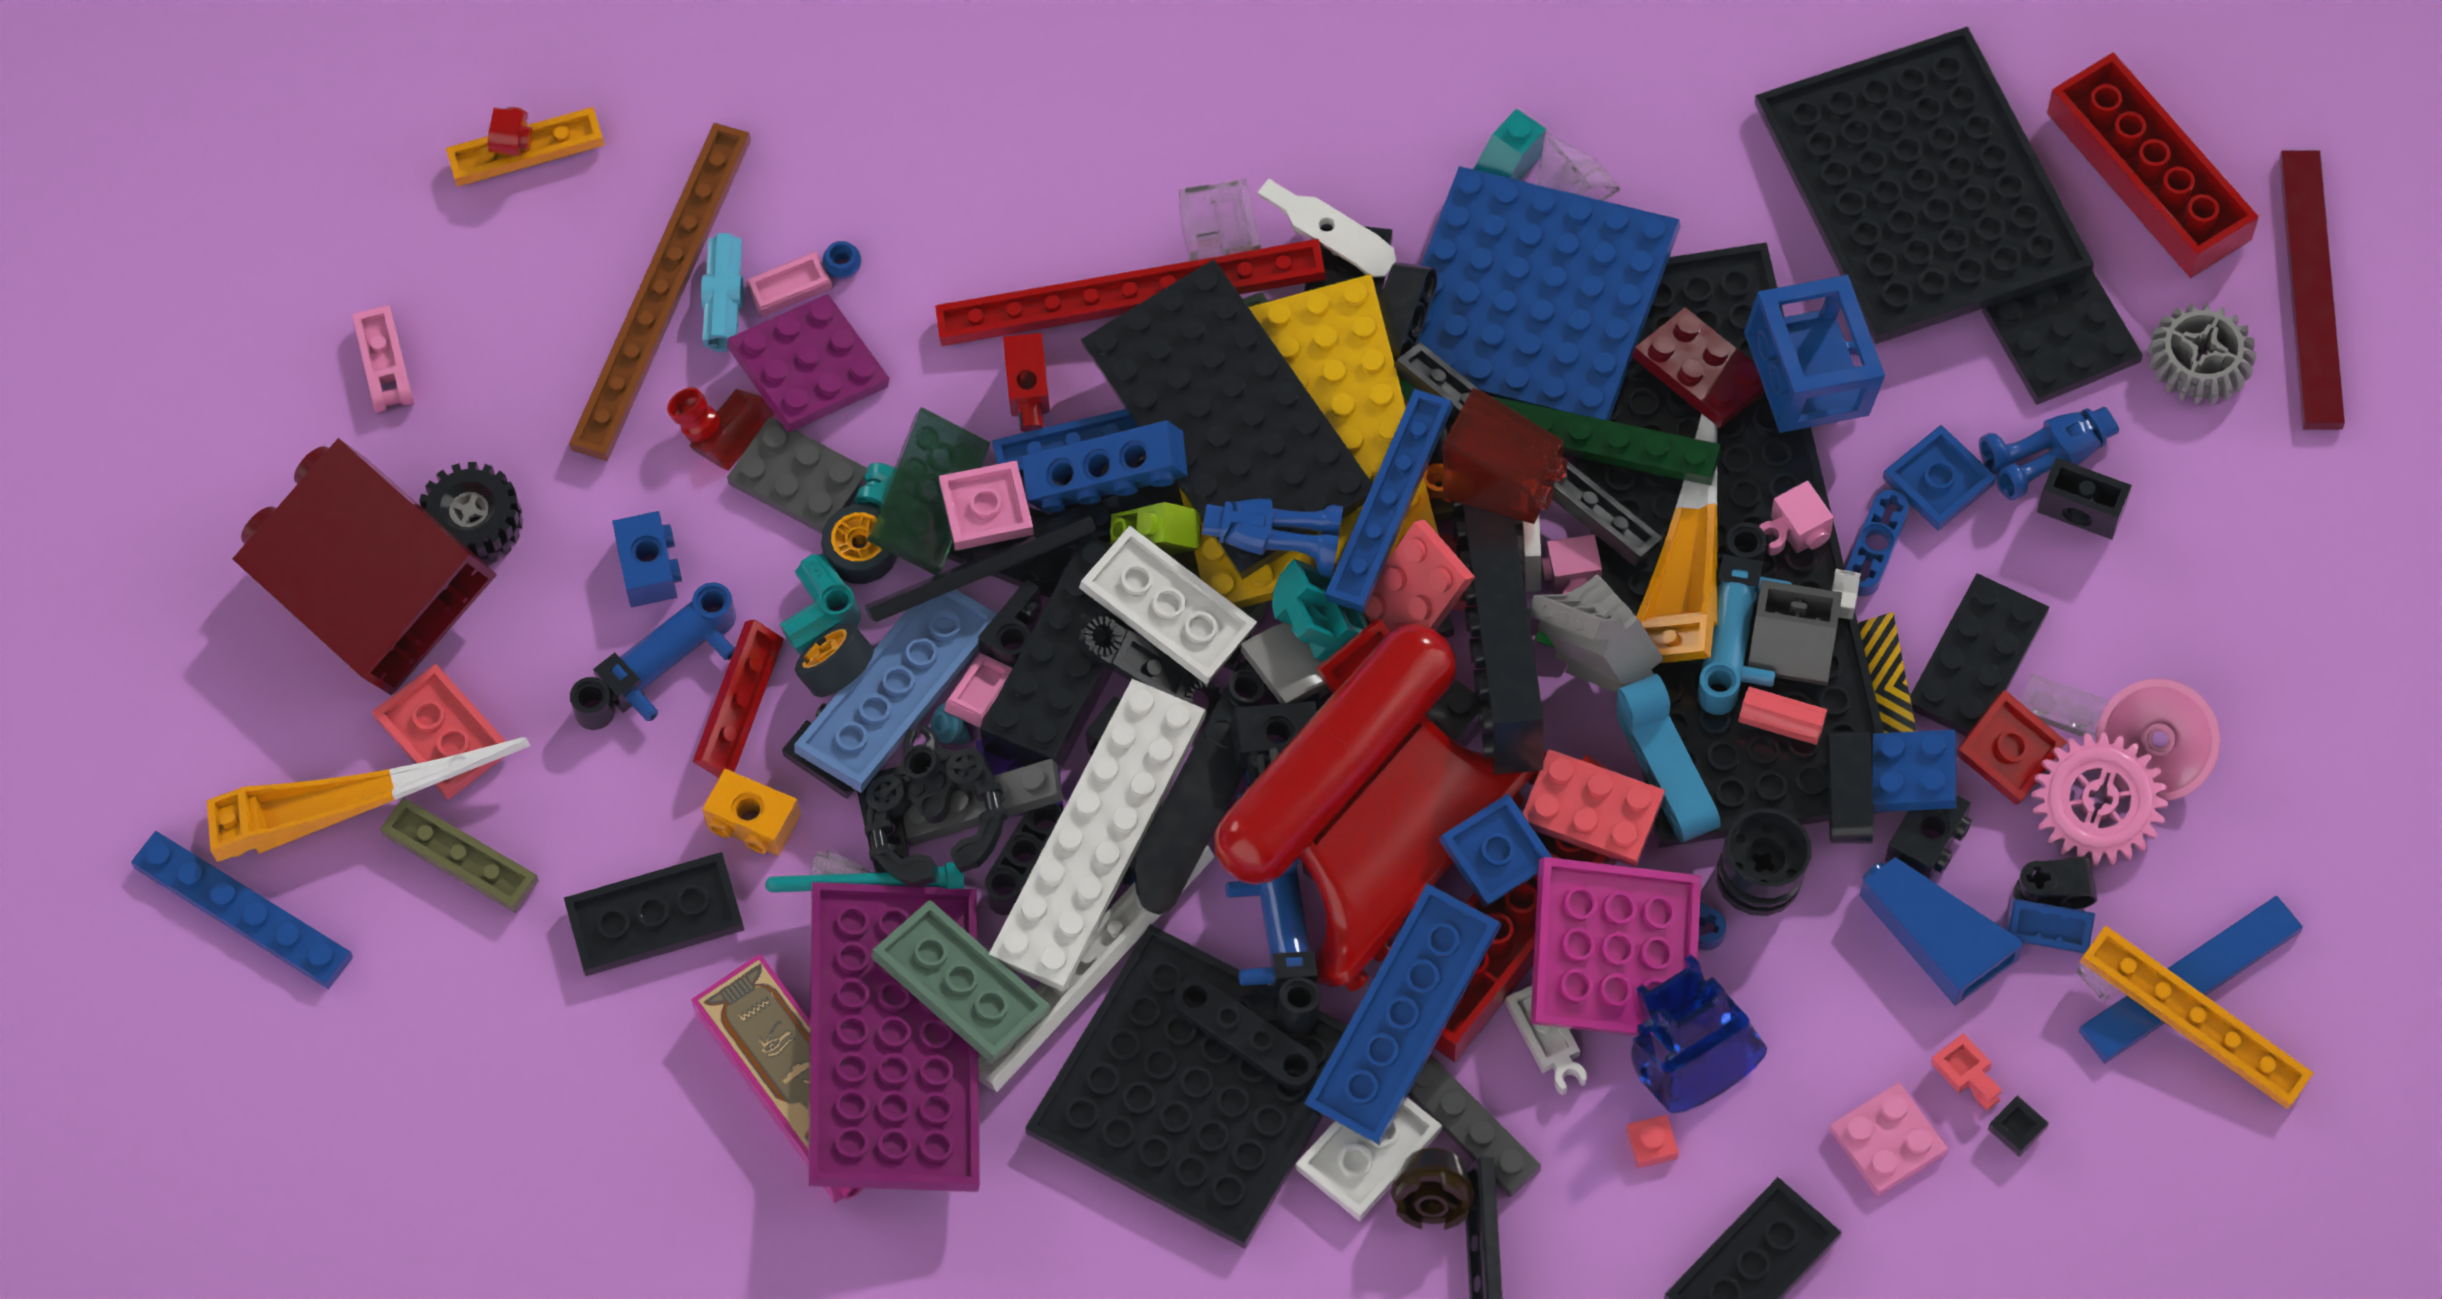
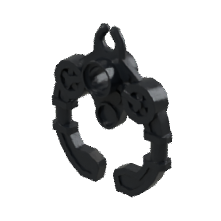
(931, 794)

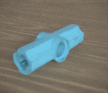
(722, 291)

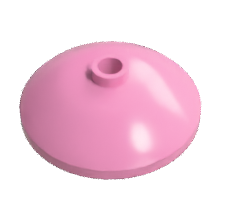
(2181, 714)

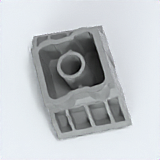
(1596, 635)

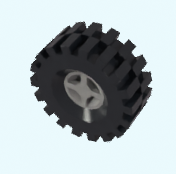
(476, 494)

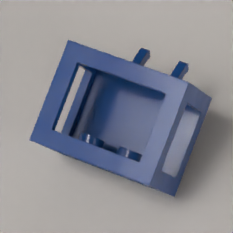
(1806, 358)

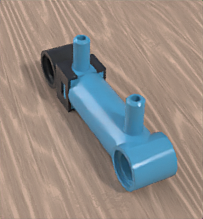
(1736, 601)

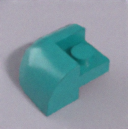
(1302, 603)

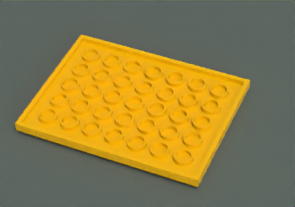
(1346, 364)

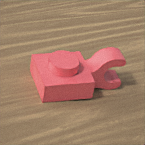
(1966, 1067)

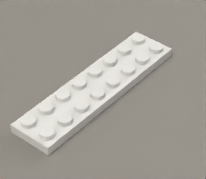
(1097, 835)

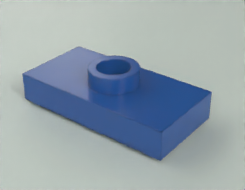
(2050, 925)

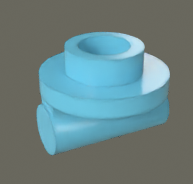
(949, 727)

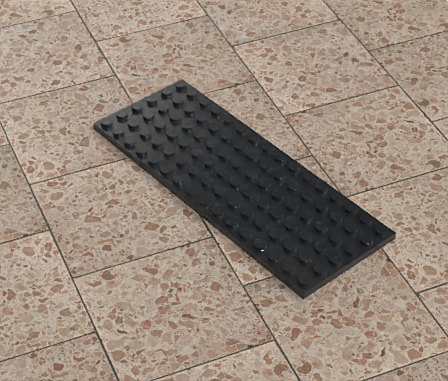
(1737, 762)

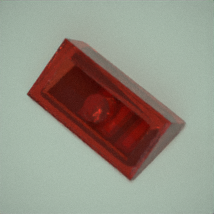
(739, 424)

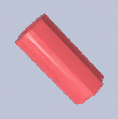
(1782, 715)

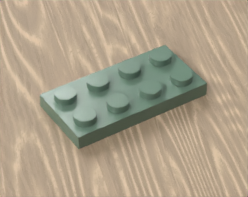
(960, 981)

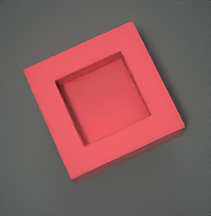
(1652, 1141)

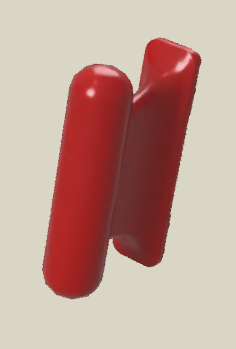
(1366, 801)

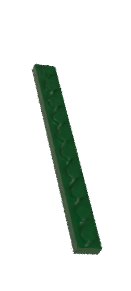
(1618, 442)

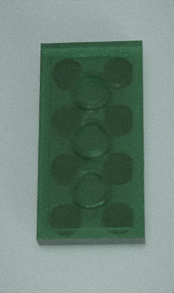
(912, 511)

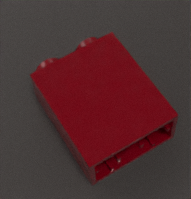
(362, 565)

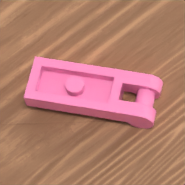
(382, 357)

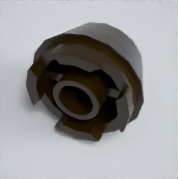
(1432, 1189)

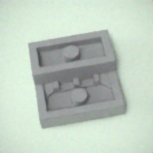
(1285, 664)

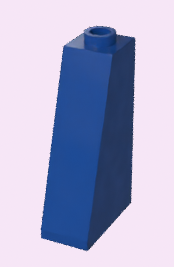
(1938, 930)

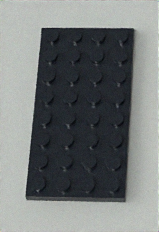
(1242, 410)

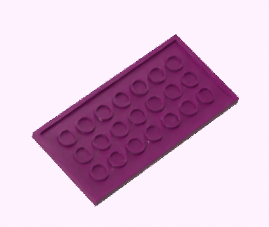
(885, 1073)

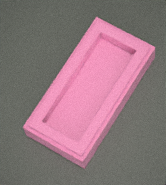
(788, 284)
(978, 690)

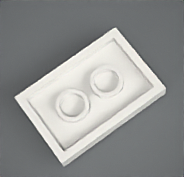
(1360, 1171)

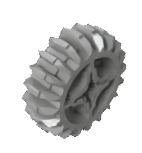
(2216, 371)

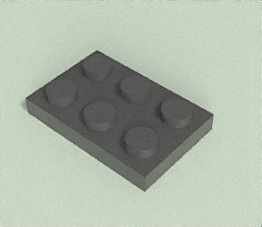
(797, 475)

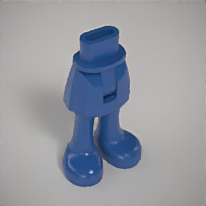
(2067, 437)
(1250, 526)

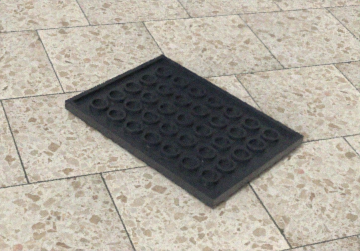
(1923, 184)

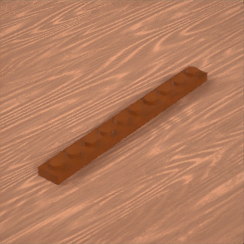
(660, 292)

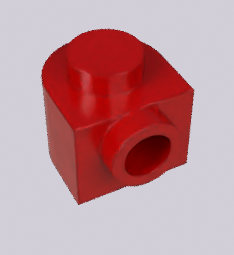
(509, 131)

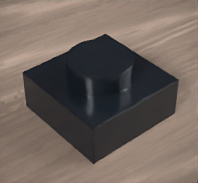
(2018, 1126)

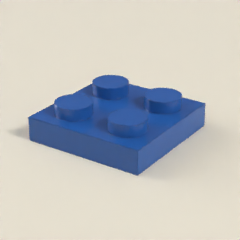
(1939, 477)
(1914, 770)
(1495, 850)

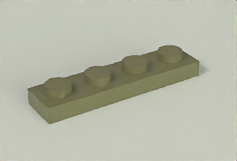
(459, 855)

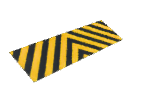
(1887, 673)

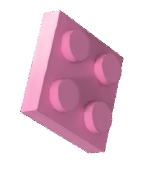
(986, 505)
(1888, 1139)

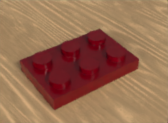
(1701, 367)

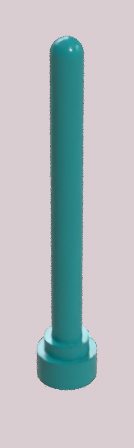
(946, 877)

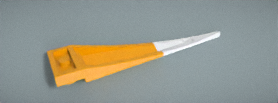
(1682, 593)
(284, 812)

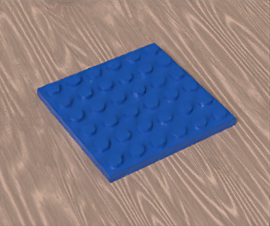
(1542, 290)

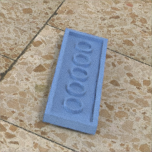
(895, 689)

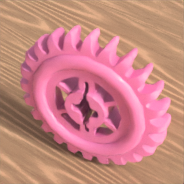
(2085, 835)

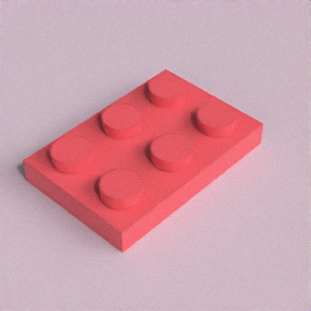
(1418, 581)
(437, 721)
(1592, 807)

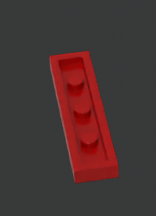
(738, 698)

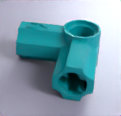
(827, 593)

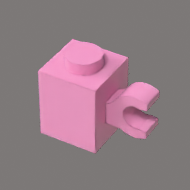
(1800, 519)
(1570, 563)

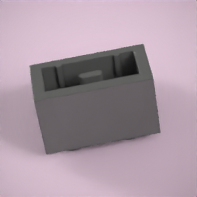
(1795, 631)

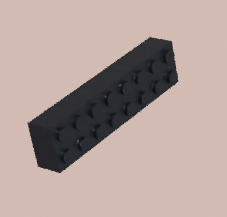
(1501, 642)

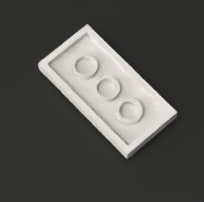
(1168, 605)

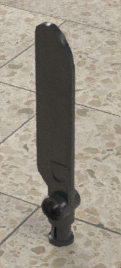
(1194, 801)

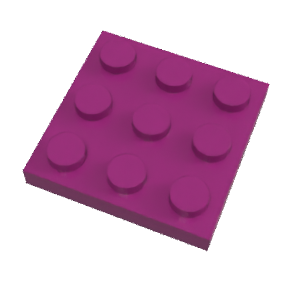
(808, 362)

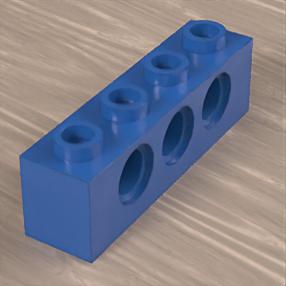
(1048, 469)

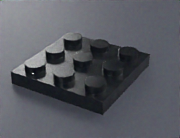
(2063, 337)

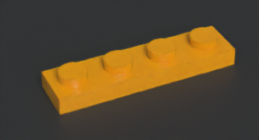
(550, 141)

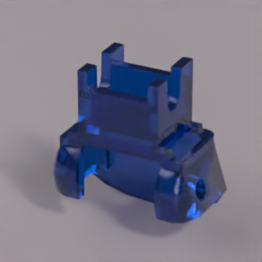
(1706, 1039)

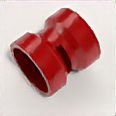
(698, 419)

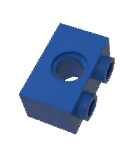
(650, 580)

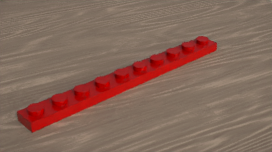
(1119, 292)

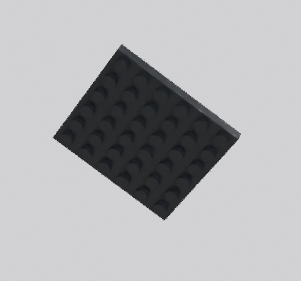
(1174, 1107)

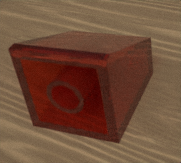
(1501, 460)

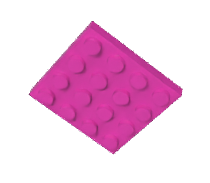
(1603, 937)

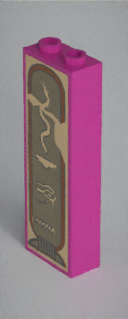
(768, 1045)

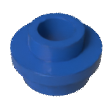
(838, 251)

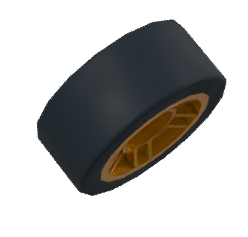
(850, 527)
(834, 660)

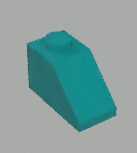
(1513, 147)

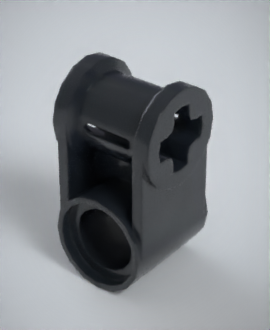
(2058, 883)

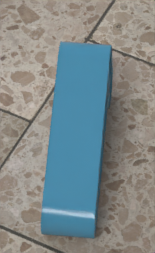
(1646, 723)

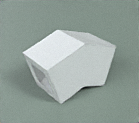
(1848, 584)

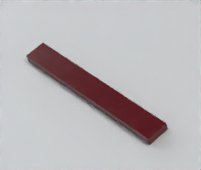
(2311, 290)

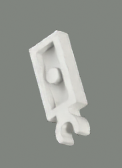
(1549, 1045)

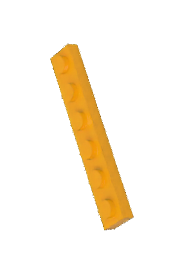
(2196, 1017)

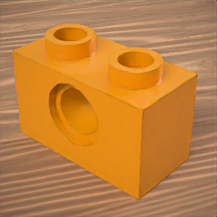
(737, 795)

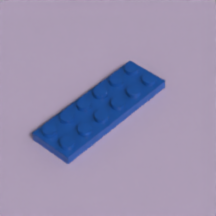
(1403, 1014)

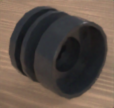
(1768, 842)

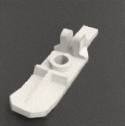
(1347, 237)

